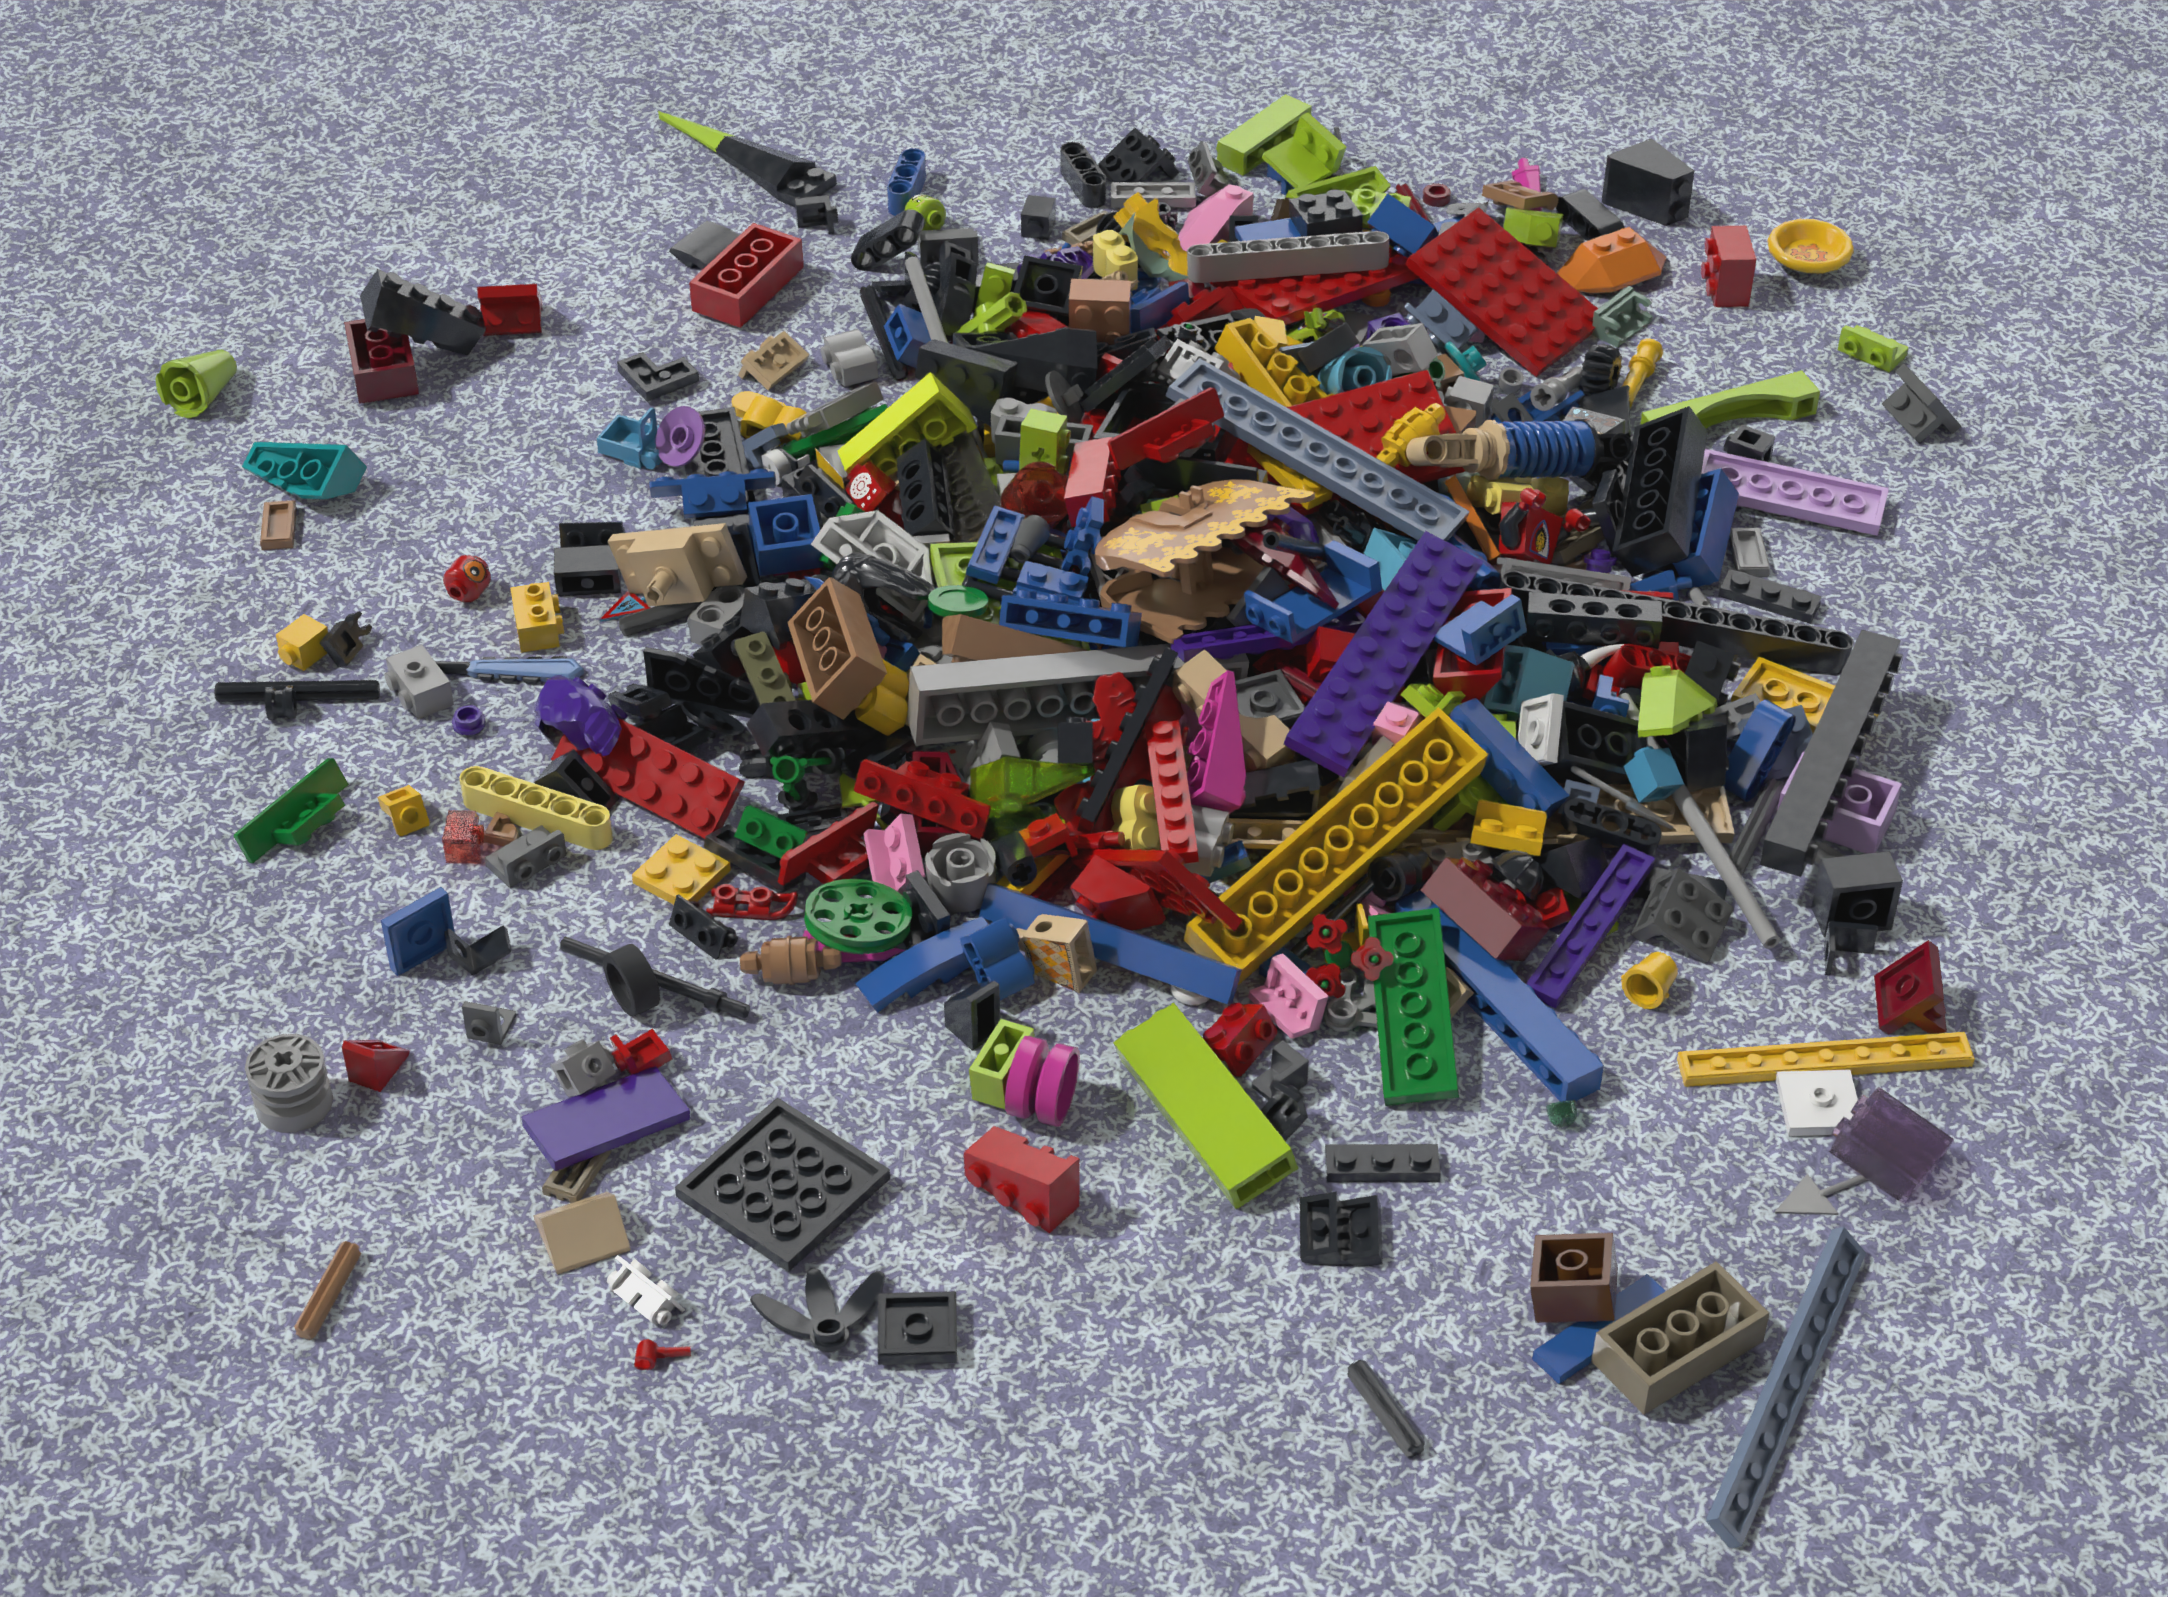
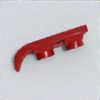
(758, 899)

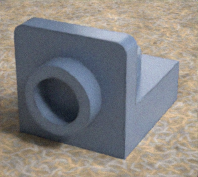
(762, 442)

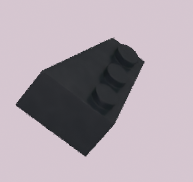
(969, 374)
(1699, 753)
(1281, 792)

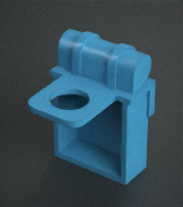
(631, 440)

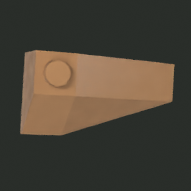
(975, 639)

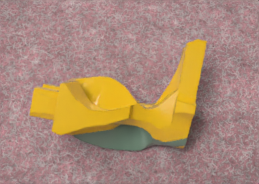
(1152, 239)

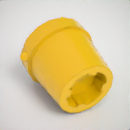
(1650, 980)

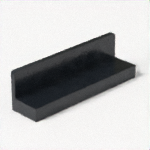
(1190, 472)

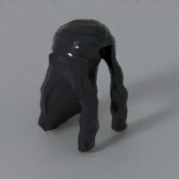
(868, 573)

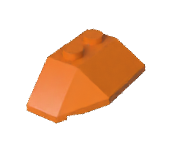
(1612, 262)

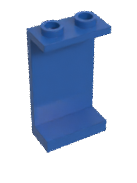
(1297, 613)

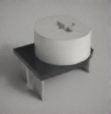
(782, 462)

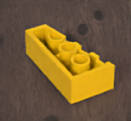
(1264, 366)

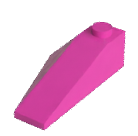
(1218, 764)

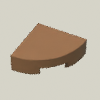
(500, 830)

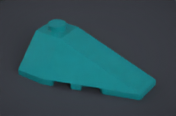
(306, 469)

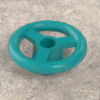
(1468, 361)

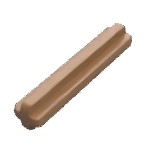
(327, 1290)

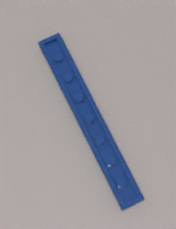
(1122, 946)

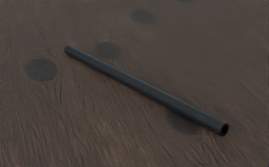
(1294, 546)

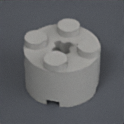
(960, 871)

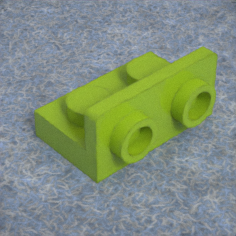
(1871, 347)
(1429, 698)

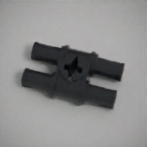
(1351, 525)

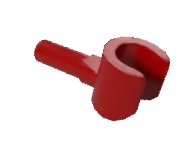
(648, 1352)

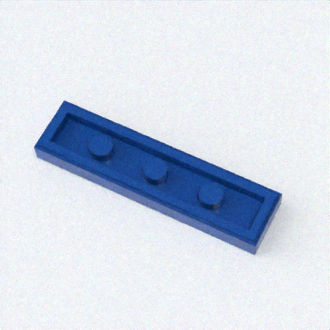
(1574, 1346)

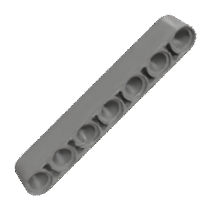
(1288, 256)

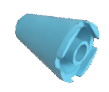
(1354, 370)

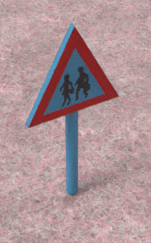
(626, 605)

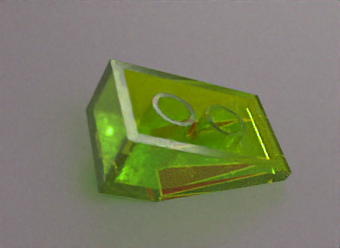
(1017, 782)

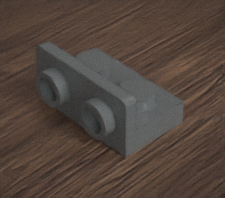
(1206, 171)
(527, 855)

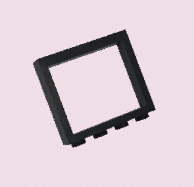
(1153, 402)

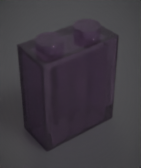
(1889, 1144)

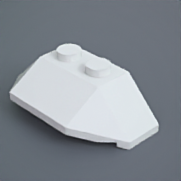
(880, 537)

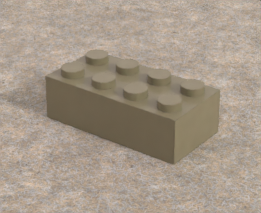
(1680, 1337)

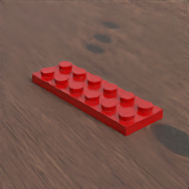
(664, 779)

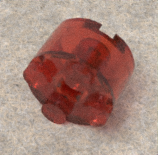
(1038, 492)

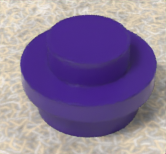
(1599, 561)
(468, 720)

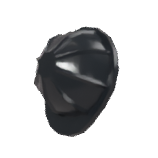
(1521, 871)

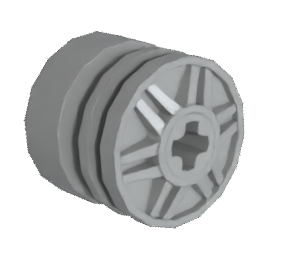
(289, 1083)

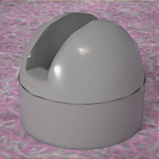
(1508, 377)

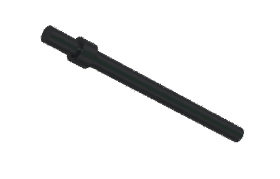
(713, 998)

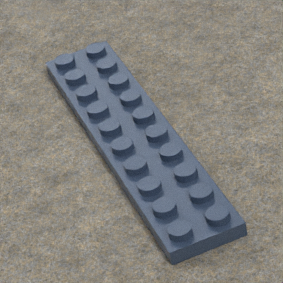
(1323, 455)

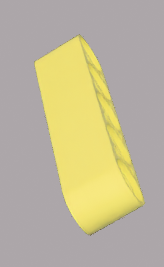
(535, 805)

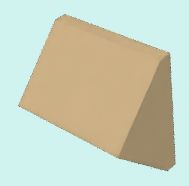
(583, 1232)

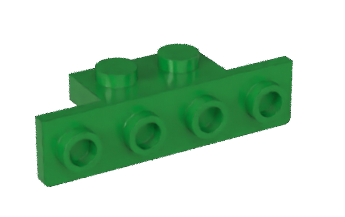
(295, 813)

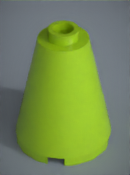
(194, 381)

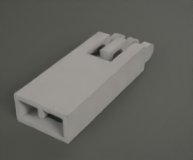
(836, 410)

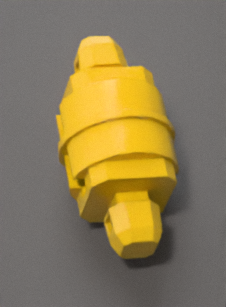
(1412, 425)

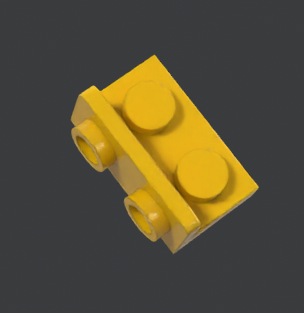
(1508, 827)

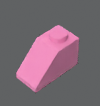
(1395, 722)

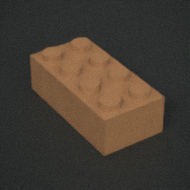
(836, 648)

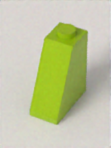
(1534, 226)

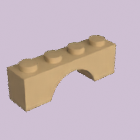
(1260, 736)

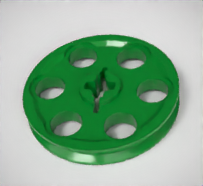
(857, 916)

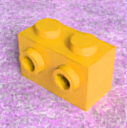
(536, 616)

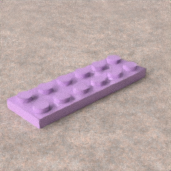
(1801, 492)

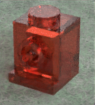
(463, 837)

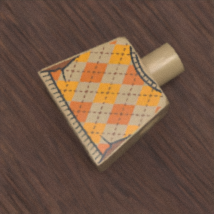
(1060, 950)

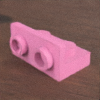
(894, 852)

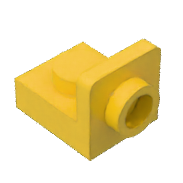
(405, 809)

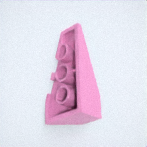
(1210, 219)

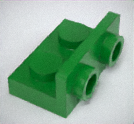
(769, 832)

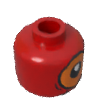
(467, 578)

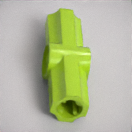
(996, 316)

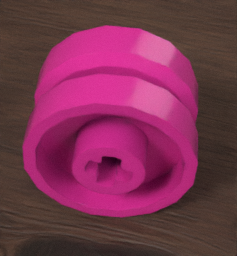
(1042, 1081)

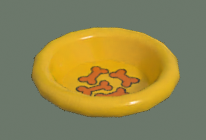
(1810, 246)

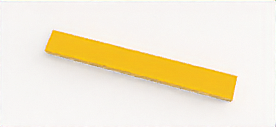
(1857, 1055)

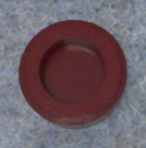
(1436, 195)

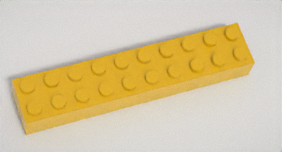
(1340, 843)

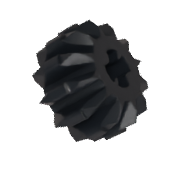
(1601, 368)

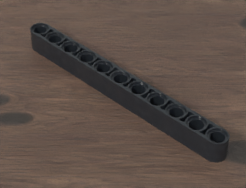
(1728, 630)

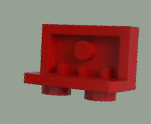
(1241, 1035)

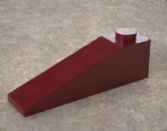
(1291, 567)

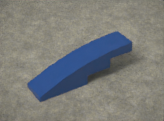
(919, 966)

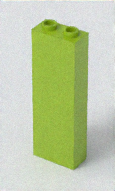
(1205, 1105)

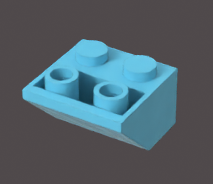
(1527, 676)

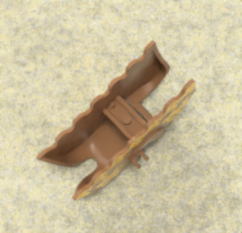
(1186, 544)

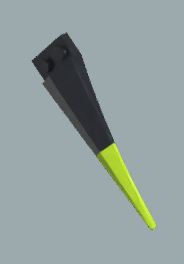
(776, 171)

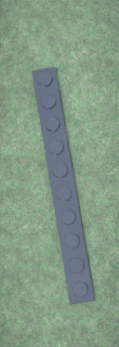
(1785, 1389)

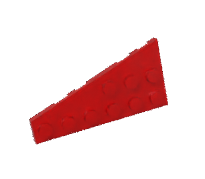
(1170, 881)

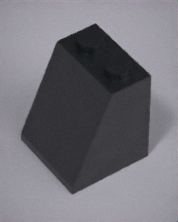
(1648, 183)

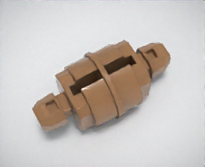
(790, 960)

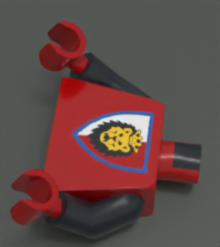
(1532, 532)

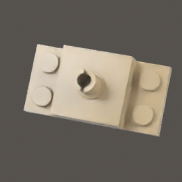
(677, 562)

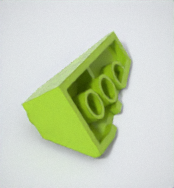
(1365, 178)
(1671, 702)

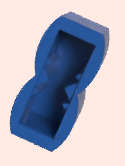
(996, 956)

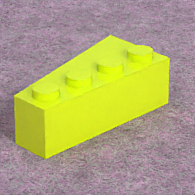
(921, 413)

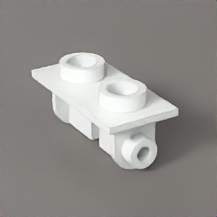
(656, 1299)

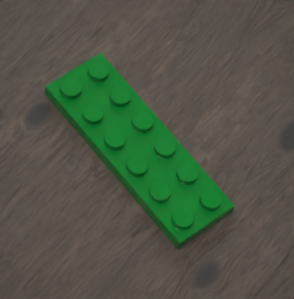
(1414, 1009)

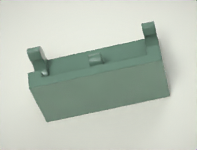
(1621, 317)

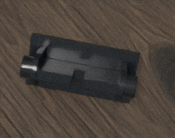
(588, 533)
(743, 543)
(700, 927)

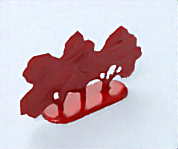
(1113, 699)

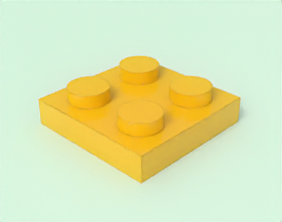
(681, 870)

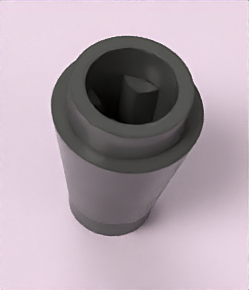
(1030, 538)

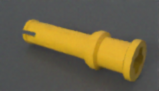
(1642, 365)

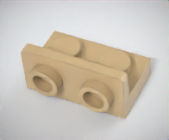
(773, 360)

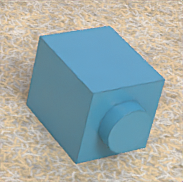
(1653, 774)

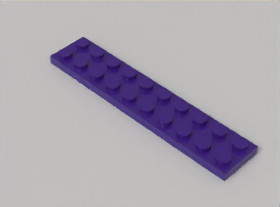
(1383, 654)

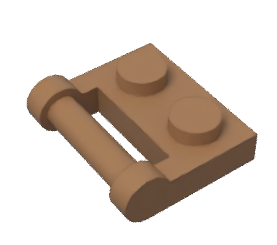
(1520, 197)

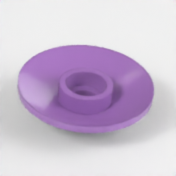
(680, 436)

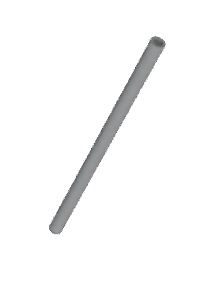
(931, 316)
(1716, 852)

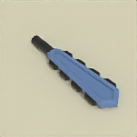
(512, 668)

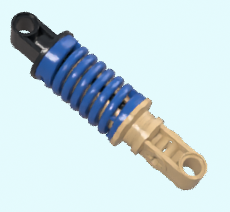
(1523, 449)

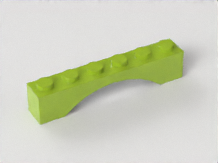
(1779, 397)

